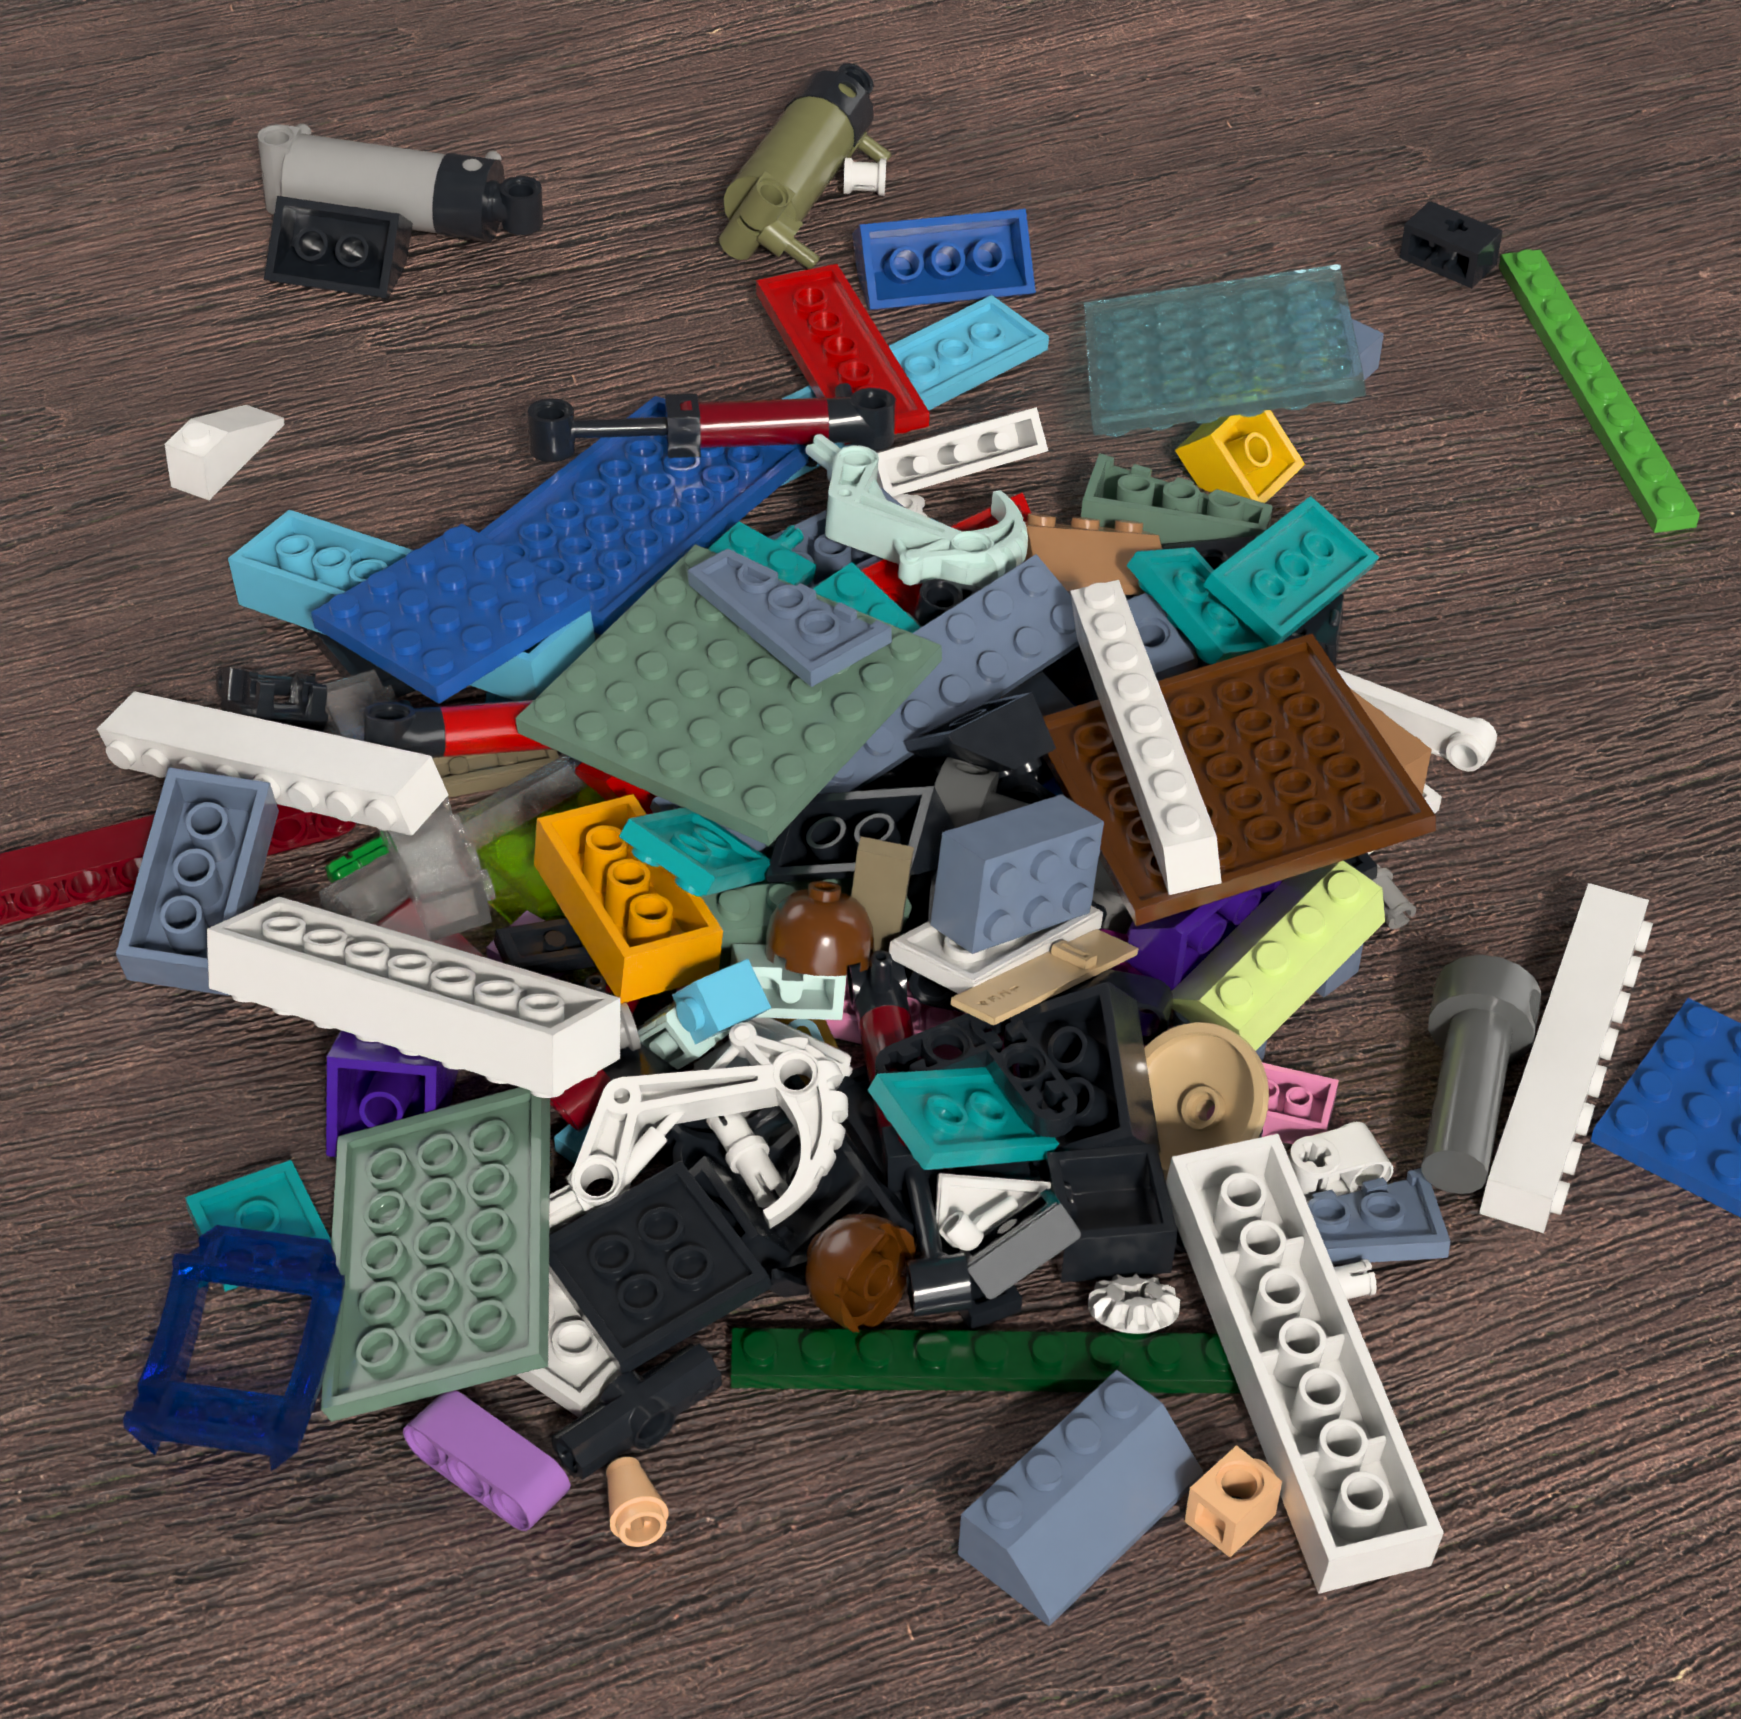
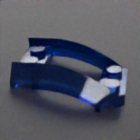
(228, 1417)

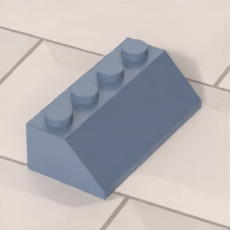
(1079, 1498)

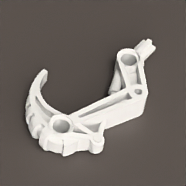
(659, 1101)

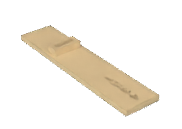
(1044, 976)

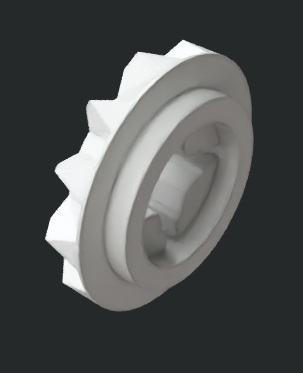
(1134, 1304)

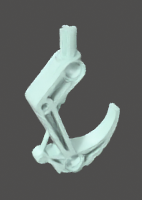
(921, 546)

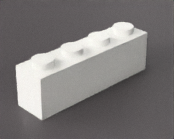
(960, 452)

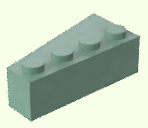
(1169, 509)

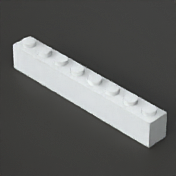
(1146, 739)
(304, 766)
(1565, 1060)

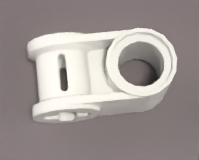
(1338, 1160)

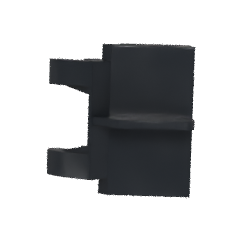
(253, 696)

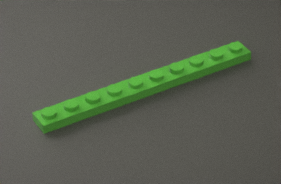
(1599, 392)

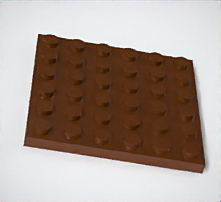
(1280, 764)

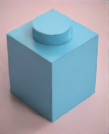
(720, 1001)

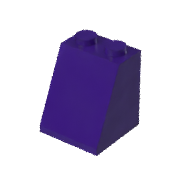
(379, 1085)

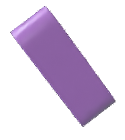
(487, 1459)

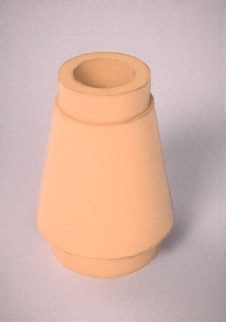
(634, 1504)

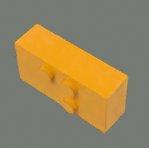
(625, 912)

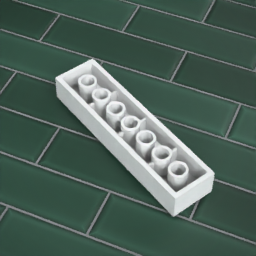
(415, 996)
(1302, 1365)

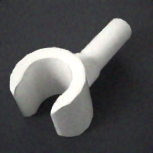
(968, 1234)

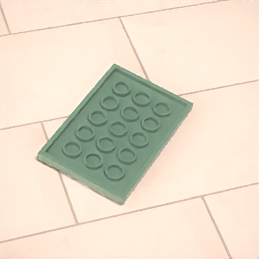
(441, 1253)

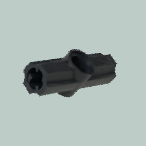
(636, 1411)

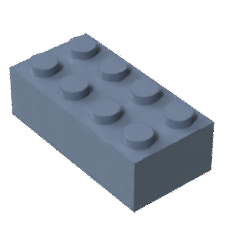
(194, 874)

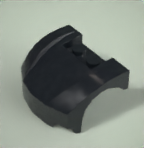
(782, 1250)

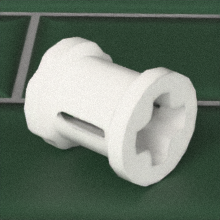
(865, 176)

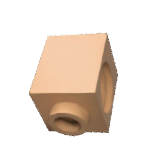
(1228, 1520)

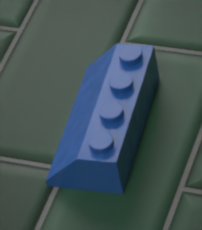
(944, 259)

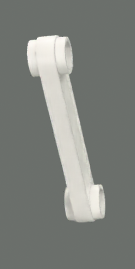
(1458, 739)

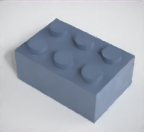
(1016, 873)

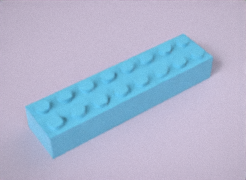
(309, 561)

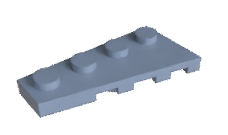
(786, 618)
(1382, 1222)

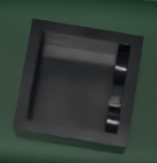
(1119, 1208)

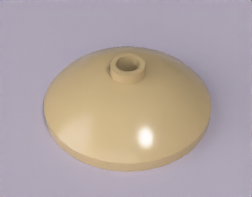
(1198, 1069)

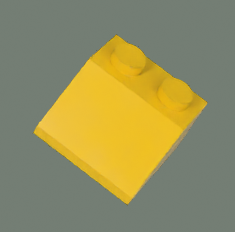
(1241, 456)

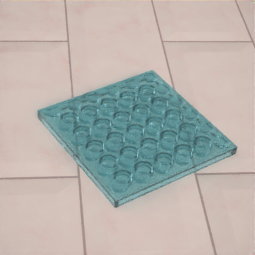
(1221, 351)

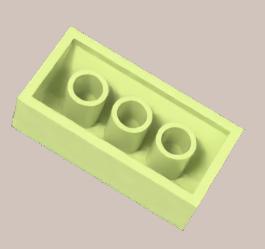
(1282, 952)

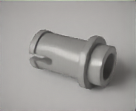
(1394, 901)

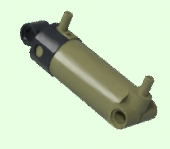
(797, 162)

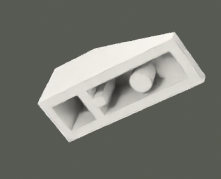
(216, 447)

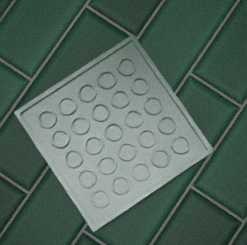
(711, 716)

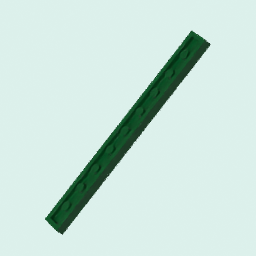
(977, 1360)

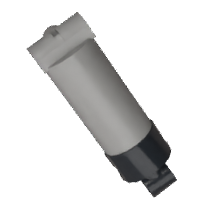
(434, 191)

